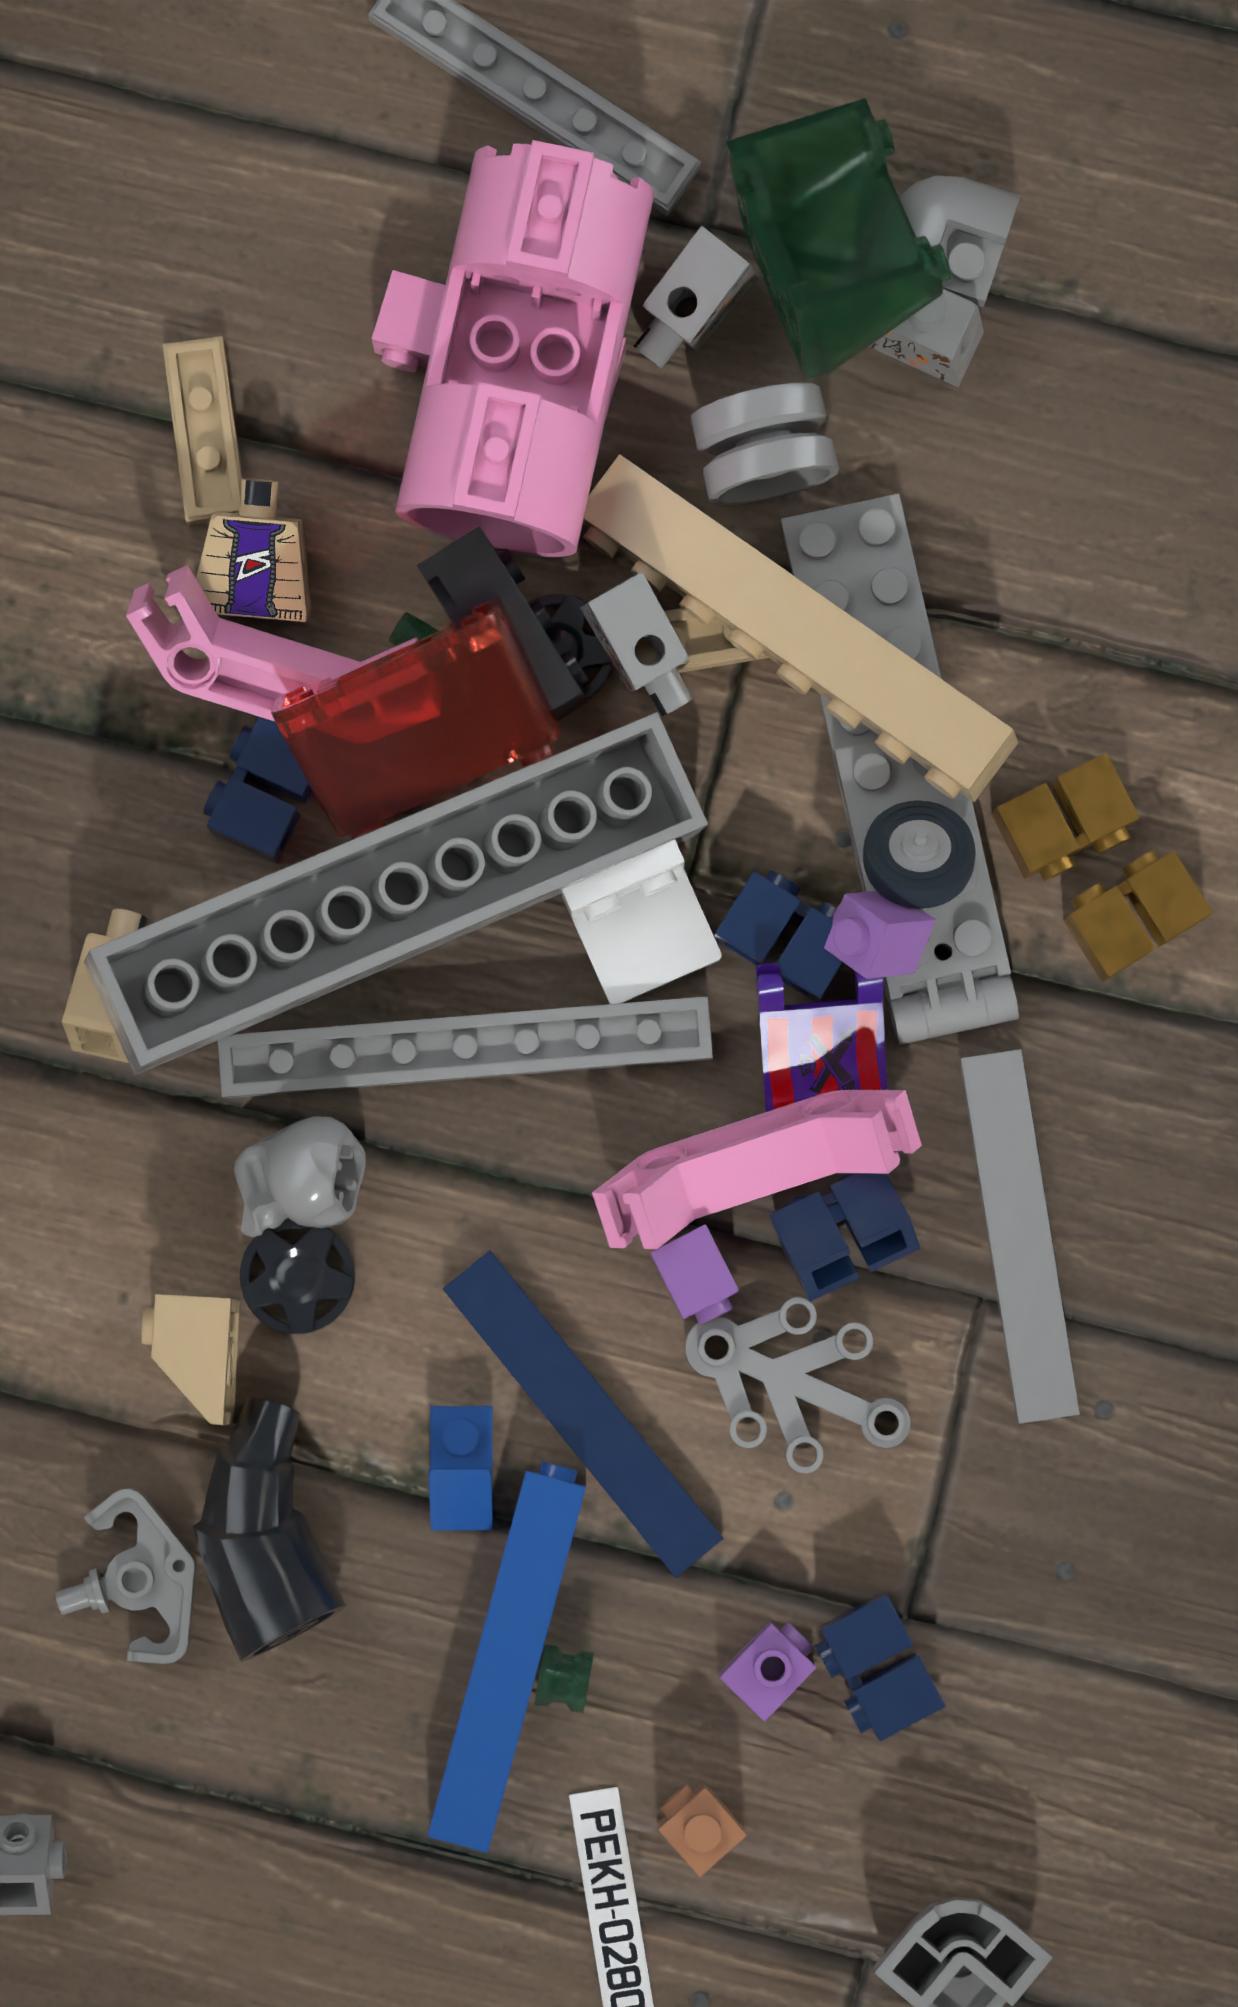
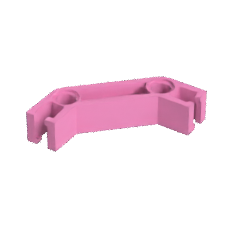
(242, 664)
(753, 1160)

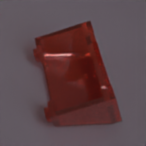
(419, 721)

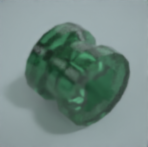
(564, 1678)

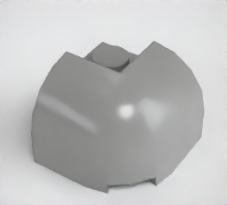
(968, 223)
(961, 1957)

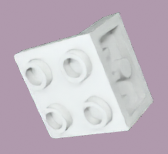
(641, 923)

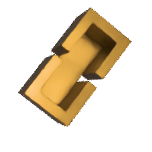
(1094, 806)
(1161, 897)

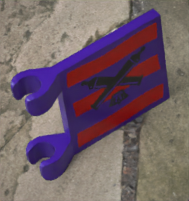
(819, 1044)

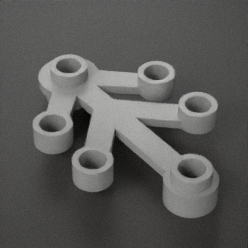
(786, 1379)

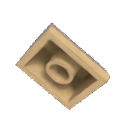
(197, 1349)

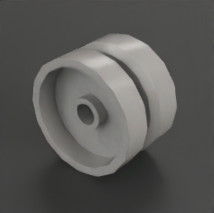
(764, 443)

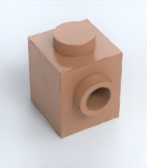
(699, 1827)

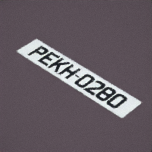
(611, 1898)

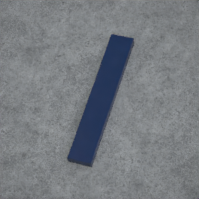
(583, 1413)

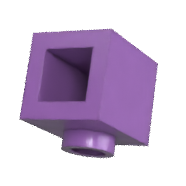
(878, 935)
(696, 1275)
(769, 1668)

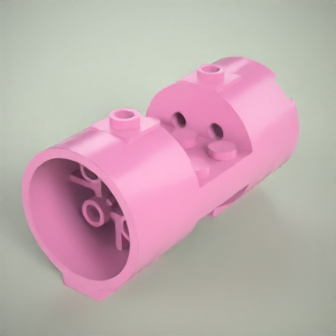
(525, 349)

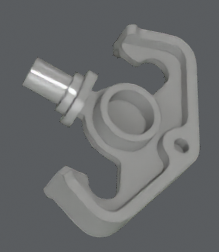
(152, 1574)

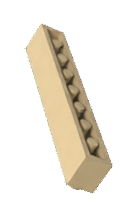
(798, 630)

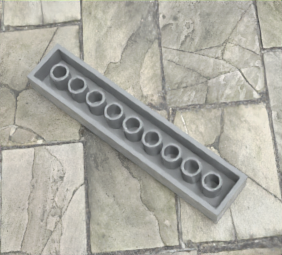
(392, 893)

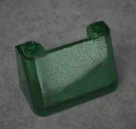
(832, 233)

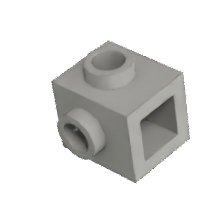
(29, 1864)

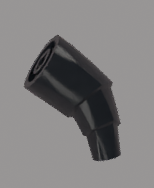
(255, 1543)

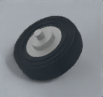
(919, 854)

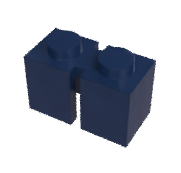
(248, 814)
(761, 917)
(815, 1244)
(891, 1696)

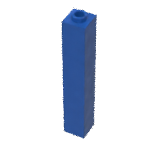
(507, 1657)

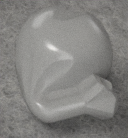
(301, 1175)

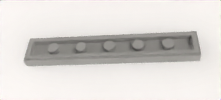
(538, 93)
(1019, 1236)

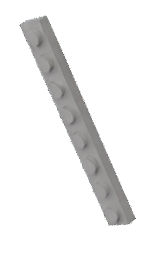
(465, 1047)

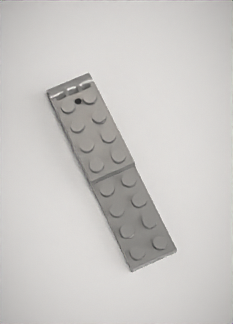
(867, 567)

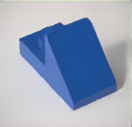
(461, 1468)

